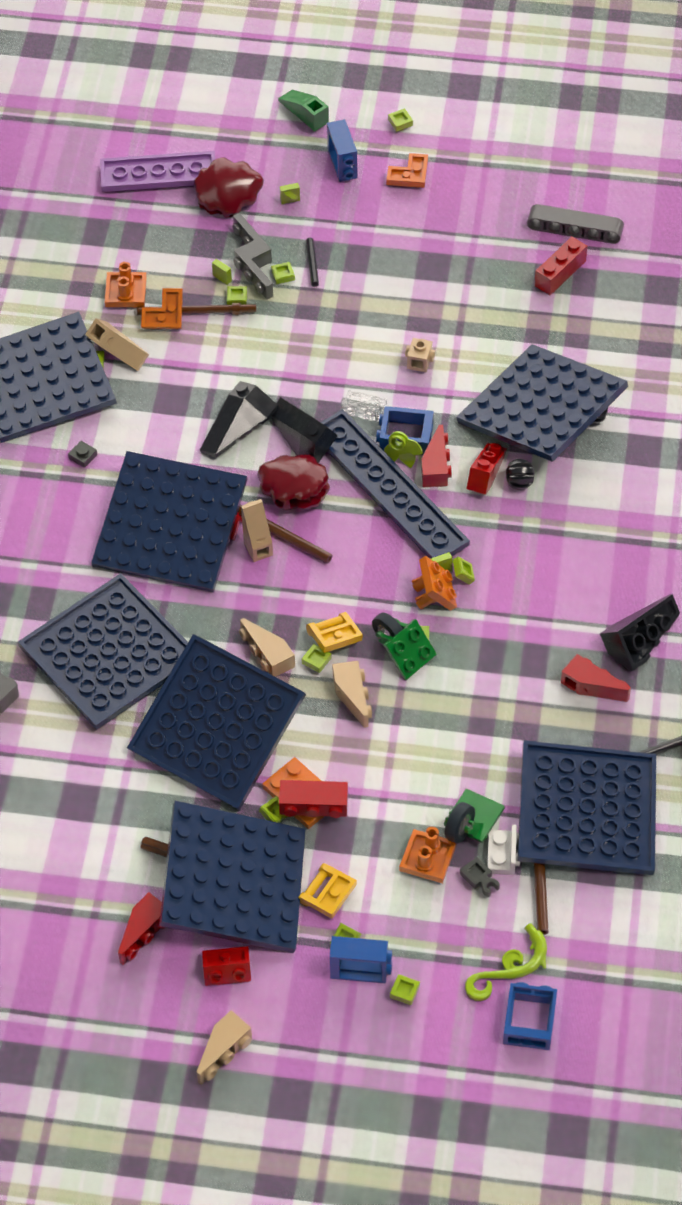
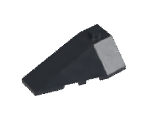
(239, 414)
(302, 431)
(637, 635)

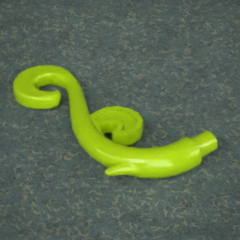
(511, 971)

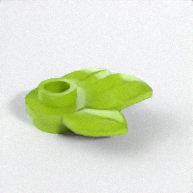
(404, 450)

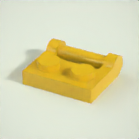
(335, 632)
(332, 895)

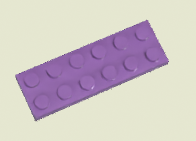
(153, 170)

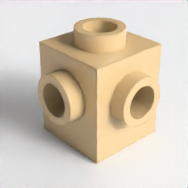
(419, 354)

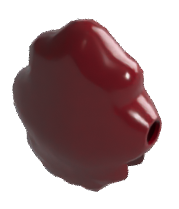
(227, 187)
(294, 481)

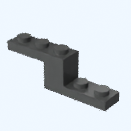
(252, 256)

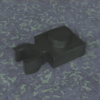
(478, 874)

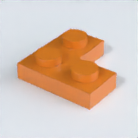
(409, 176)
(169, 315)

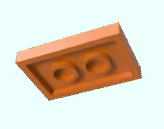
(292, 771)

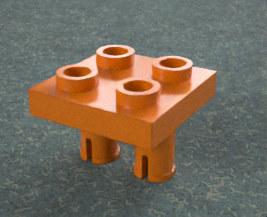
(125, 287)
(436, 583)
(428, 855)

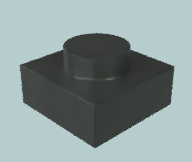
(82, 454)

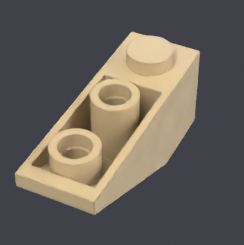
(117, 343)
(256, 531)
(272, 650)
(350, 689)
(224, 1042)

